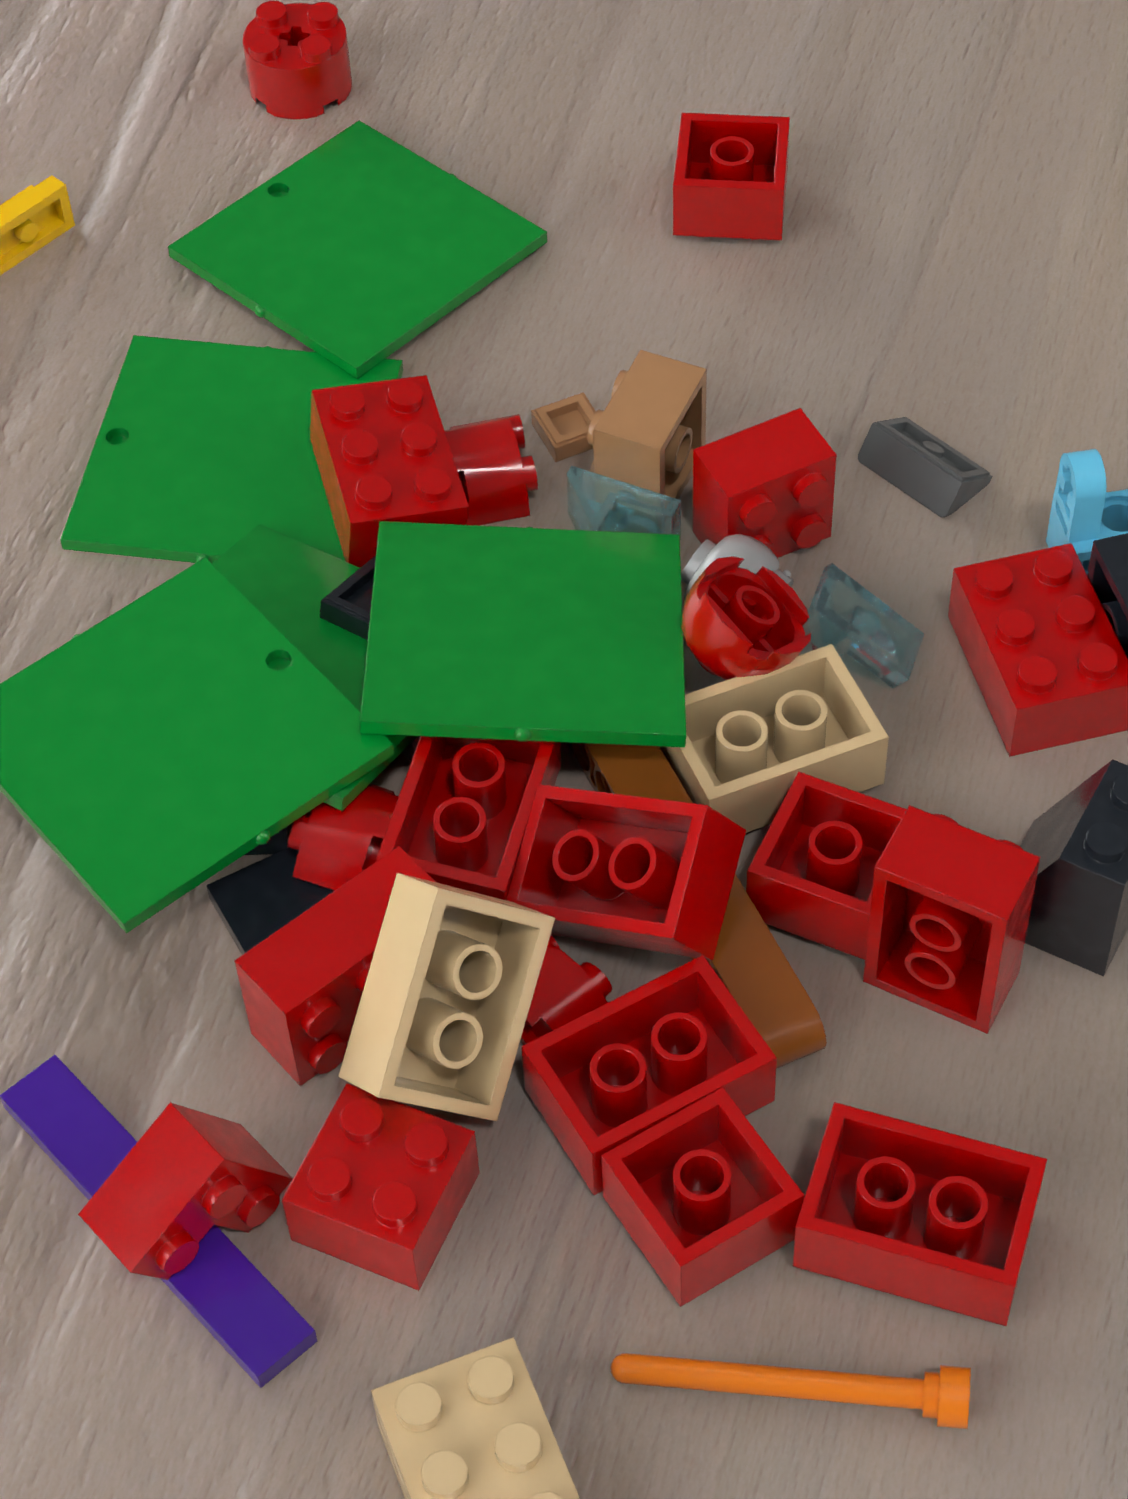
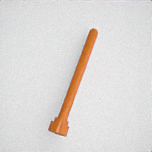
(938, 1395)

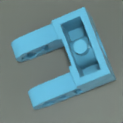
(1082, 506)

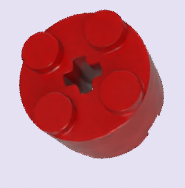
(297, 58)

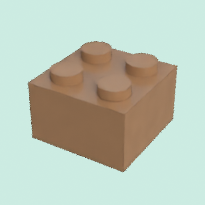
(651, 425)

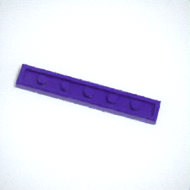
(220, 1282)

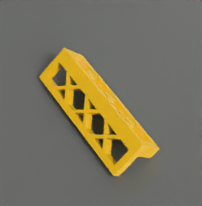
(33, 220)

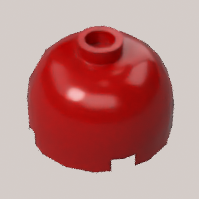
(743, 620)

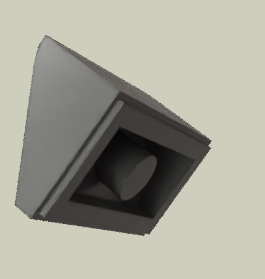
(922, 465)

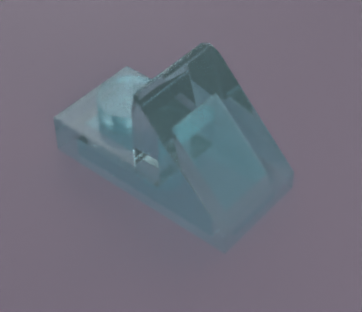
(616, 506)
(862, 627)

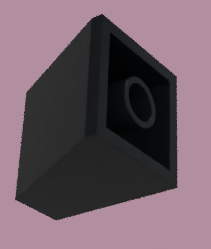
(1082, 872)

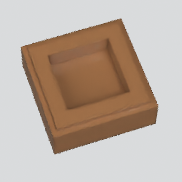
(564, 426)

